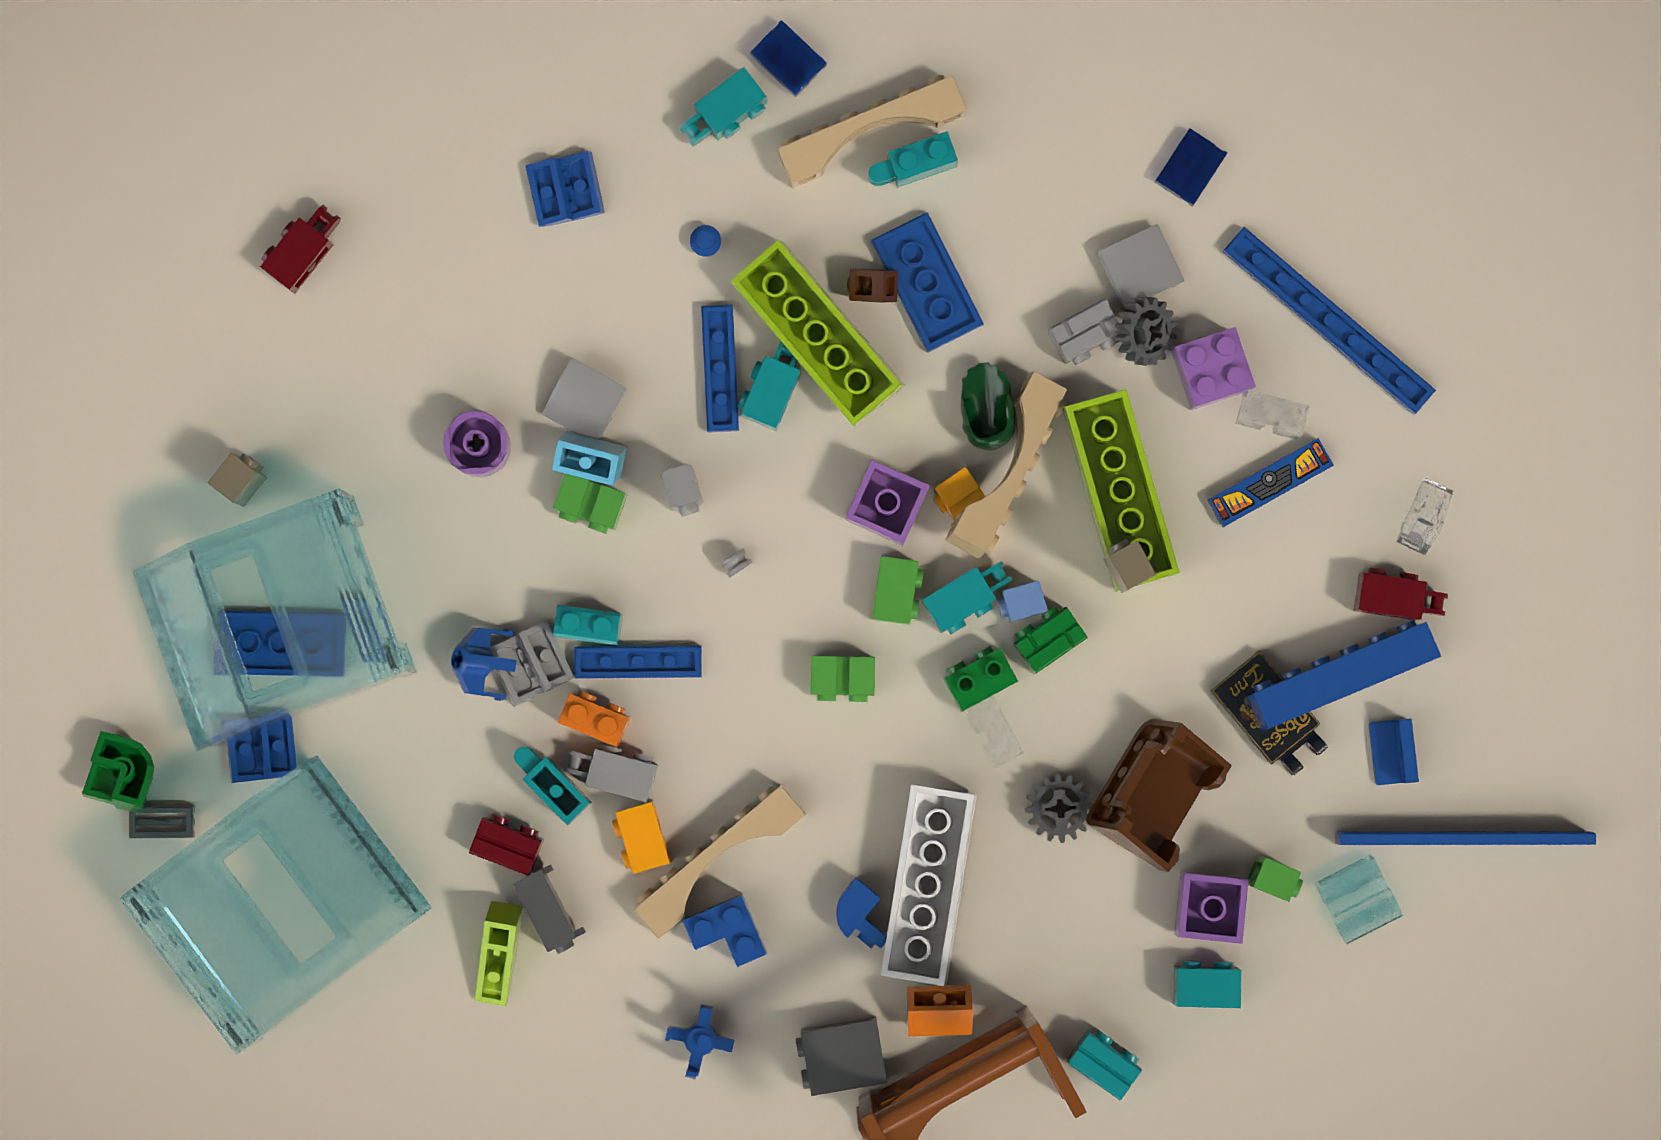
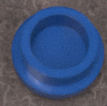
(705, 241)

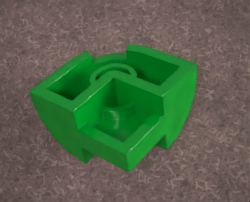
(119, 772)

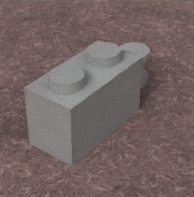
(615, 772)

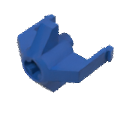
(474, 661)
(699, 1040)

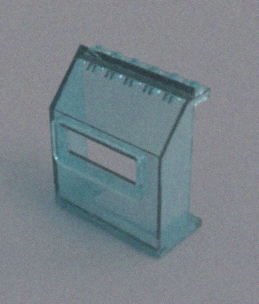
(321, 603)
(225, 943)

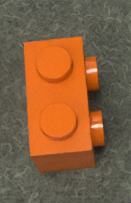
(594, 720)
(939, 1010)

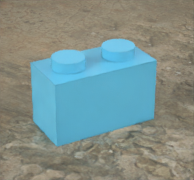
(589, 458)

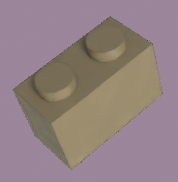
(238, 478)
(1128, 565)

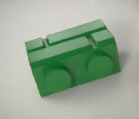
(1050, 639)

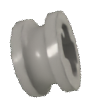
(736, 563)

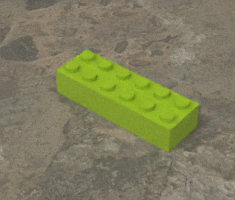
(1119, 479)

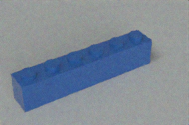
(1344, 675)

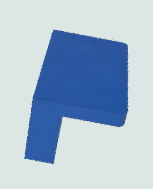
(1393, 752)

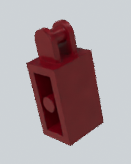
(300, 249)
(1396, 596)

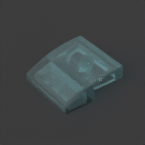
(1358, 899)

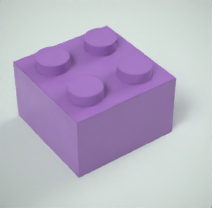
(1213, 368)
(887, 502)
(1211, 907)

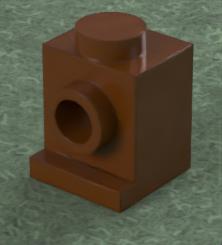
(873, 285)

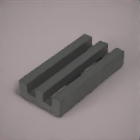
(189, 822)

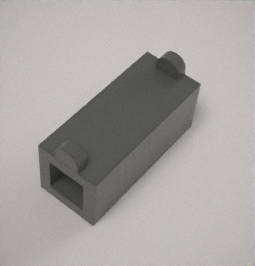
(547, 911)

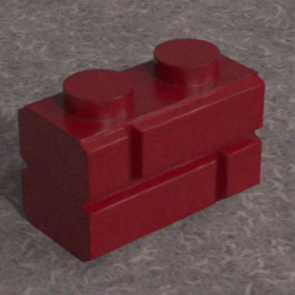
(506, 844)

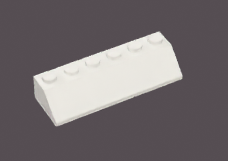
(928, 885)

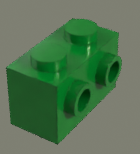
(979, 679)

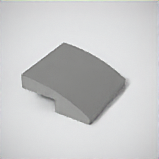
(1140, 265)
(583, 400)
(538, 664)

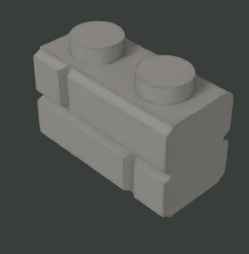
(1085, 332)
(682, 489)

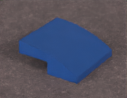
(565, 189)
(263, 753)

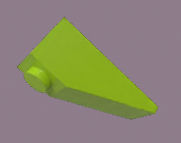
(498, 952)

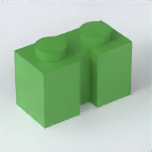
(589, 502)
(896, 589)
(842, 677)
(1275, 878)

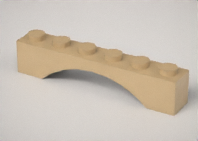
(931, 105)
(1034, 410)
(668, 904)

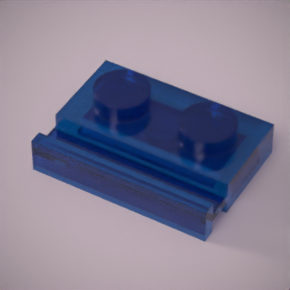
(788, 58)
(1191, 167)

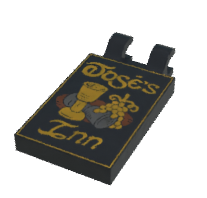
(1280, 740)

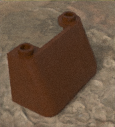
(1155, 790)

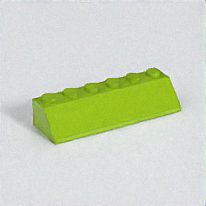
(817, 332)

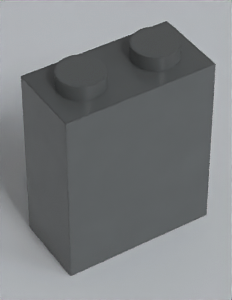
(841, 1056)

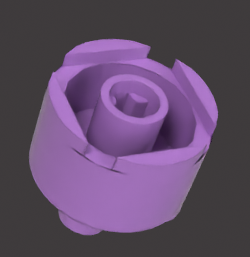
(464, 431)

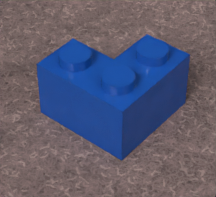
(728, 921)

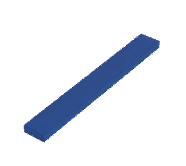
(1329, 320)
(1466, 838)

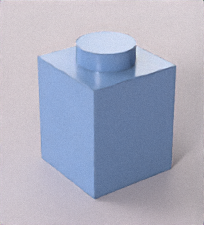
(1022, 602)

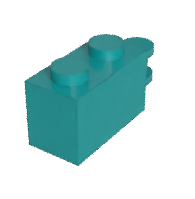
(726, 108)
(915, 161)
(770, 390)
(964, 597)
(552, 785)

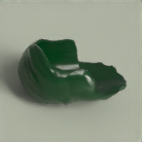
(987, 407)

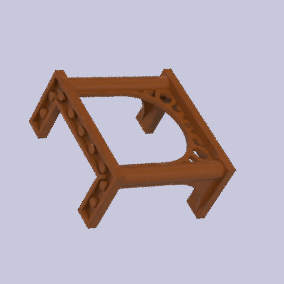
(911, 1102)

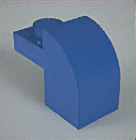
(853, 908)

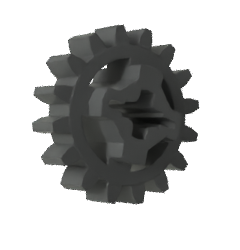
(1145, 331)
(1059, 822)

